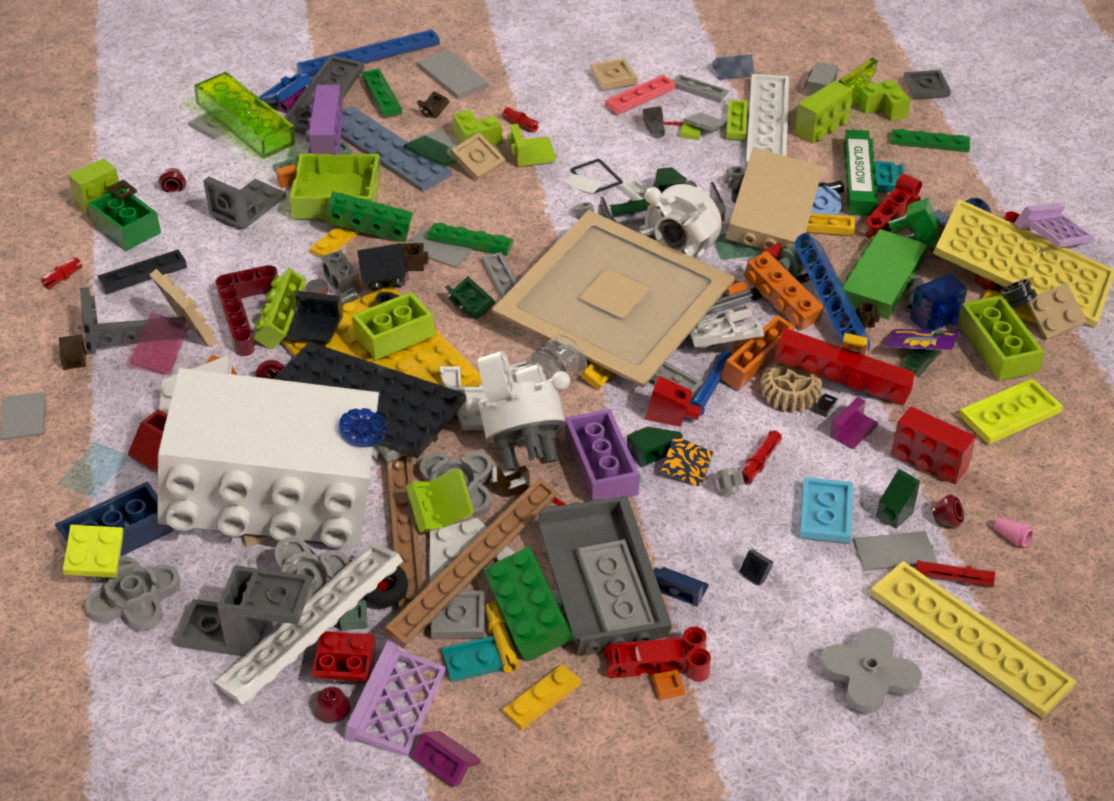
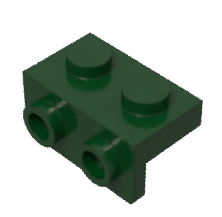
(470, 297)

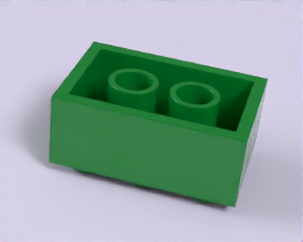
(124, 220)

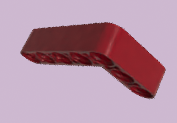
(231, 290)

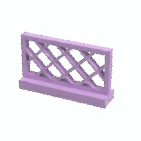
(1053, 225)
(372, 696)

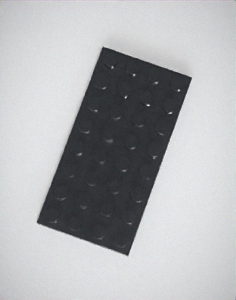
(409, 405)

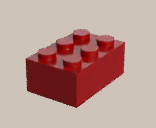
(933, 445)

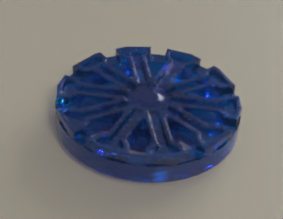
(362, 427)

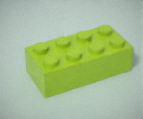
(1000, 337)

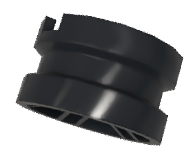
(1019, 293)

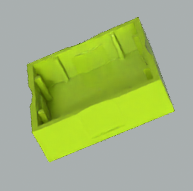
(323, 173)

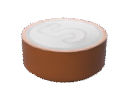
(317, 286)

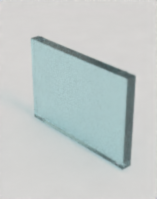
(93, 470)

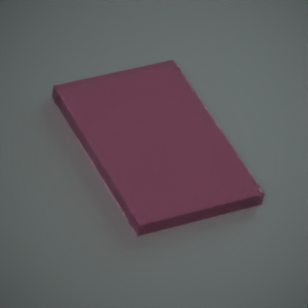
(160, 344)

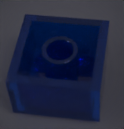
(938, 303)

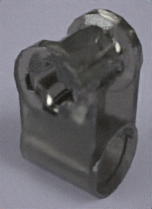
(654, 121)

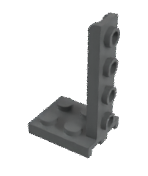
(108, 333)

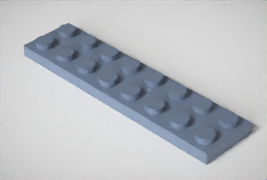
(376, 139)

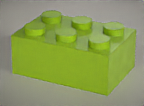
(823, 112)
(393, 325)

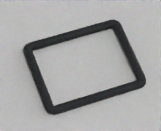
(606, 167)

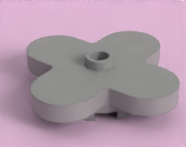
(475, 469)
(295, 557)
(134, 594)
(870, 670)

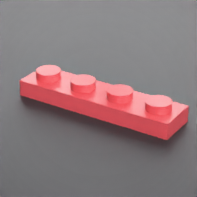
(640, 94)

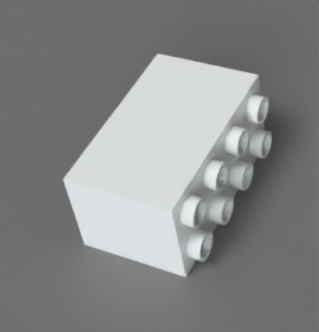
(263, 459)

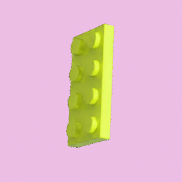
(1010, 411)

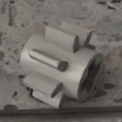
(734, 177)
(728, 481)

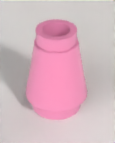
(1016, 532)

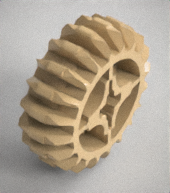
(790, 387)

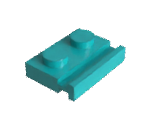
(887, 175)
(472, 659)

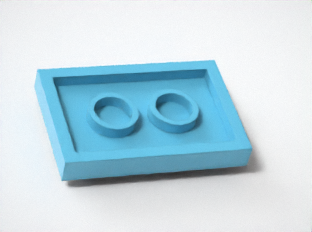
(826, 510)

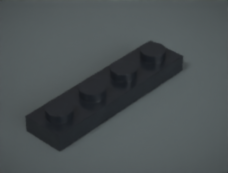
(140, 271)

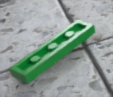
(381, 93)
(930, 140)
(471, 239)

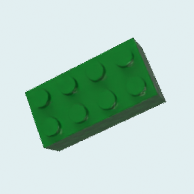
(528, 604)

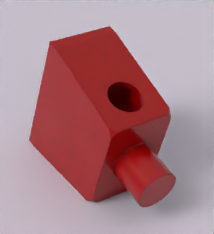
(671, 403)

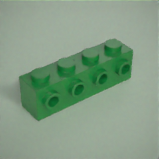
(368, 217)

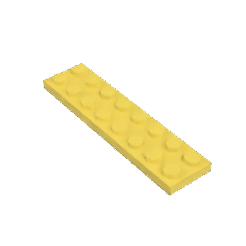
(973, 639)

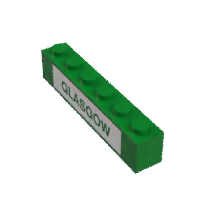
(860, 173)

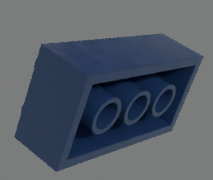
(132, 510)

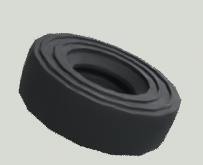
(394, 595)

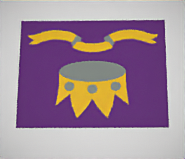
(921, 339)

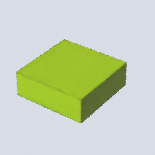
(690, 132)

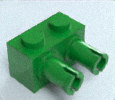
(922, 220)

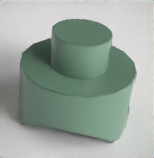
(791, 260)

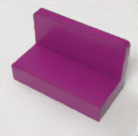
(852, 425)
(444, 756)

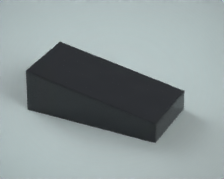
(824, 406)

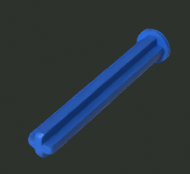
(711, 382)

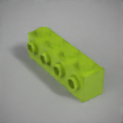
(279, 309)

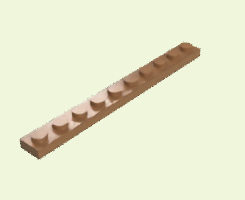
(404, 527)
(469, 563)

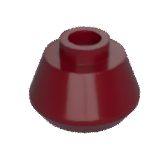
(172, 180)
(267, 368)
(949, 511)
(331, 705)

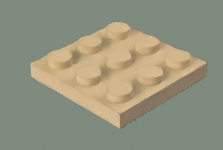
(184, 307)

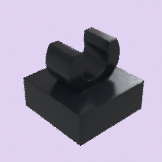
(756, 567)

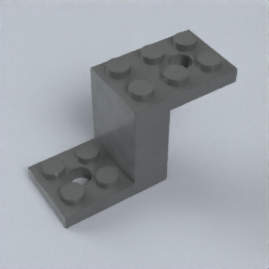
(244, 610)

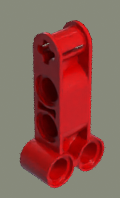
(895, 205)
(661, 655)

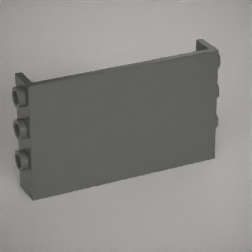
(586, 525)

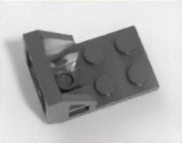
(243, 205)

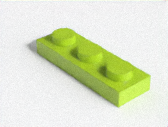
(737, 119)

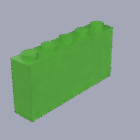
(884, 271)

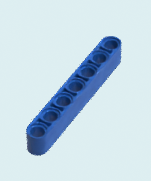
(829, 287)

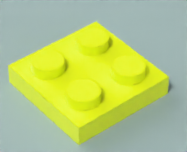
(93, 551)

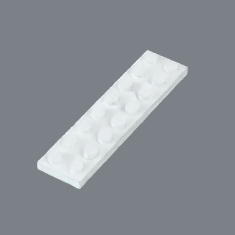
(768, 114)
(319, 613)

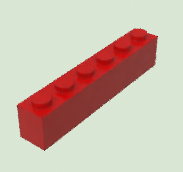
(844, 366)

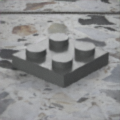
(926, 84)

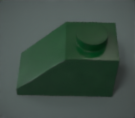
(666, 178)
(650, 444)
(898, 499)

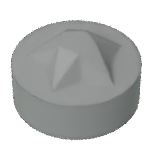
(582, 208)

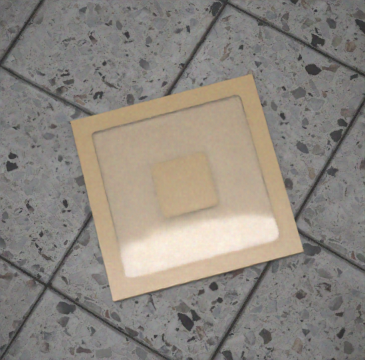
(615, 296)

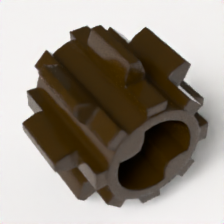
(867, 314)

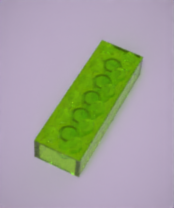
(244, 114)

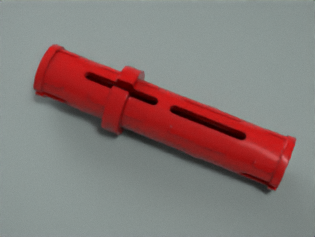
(756, 462)
(955, 573)

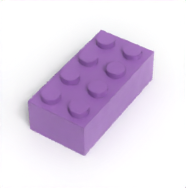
(326, 120)
(601, 455)

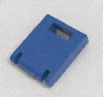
(285, 88)

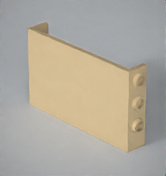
(773, 200)

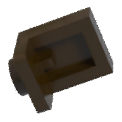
(433, 105)
(511, 481)

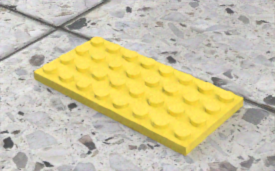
(1008, 254)

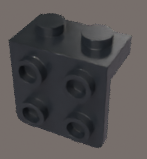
(316, 317)

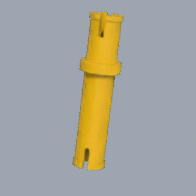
(499, 629)

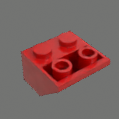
(148, 440)
(345, 656)

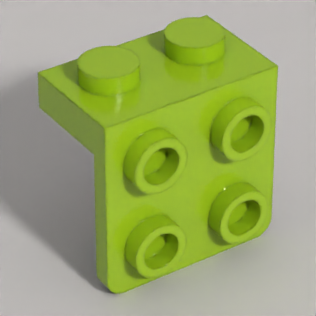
(530, 151)
(440, 501)

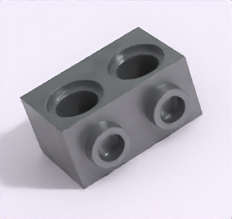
(340, 272)

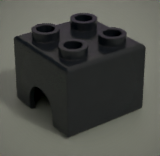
(383, 266)

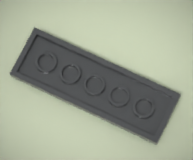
(333, 72)

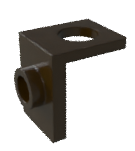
(120, 185)

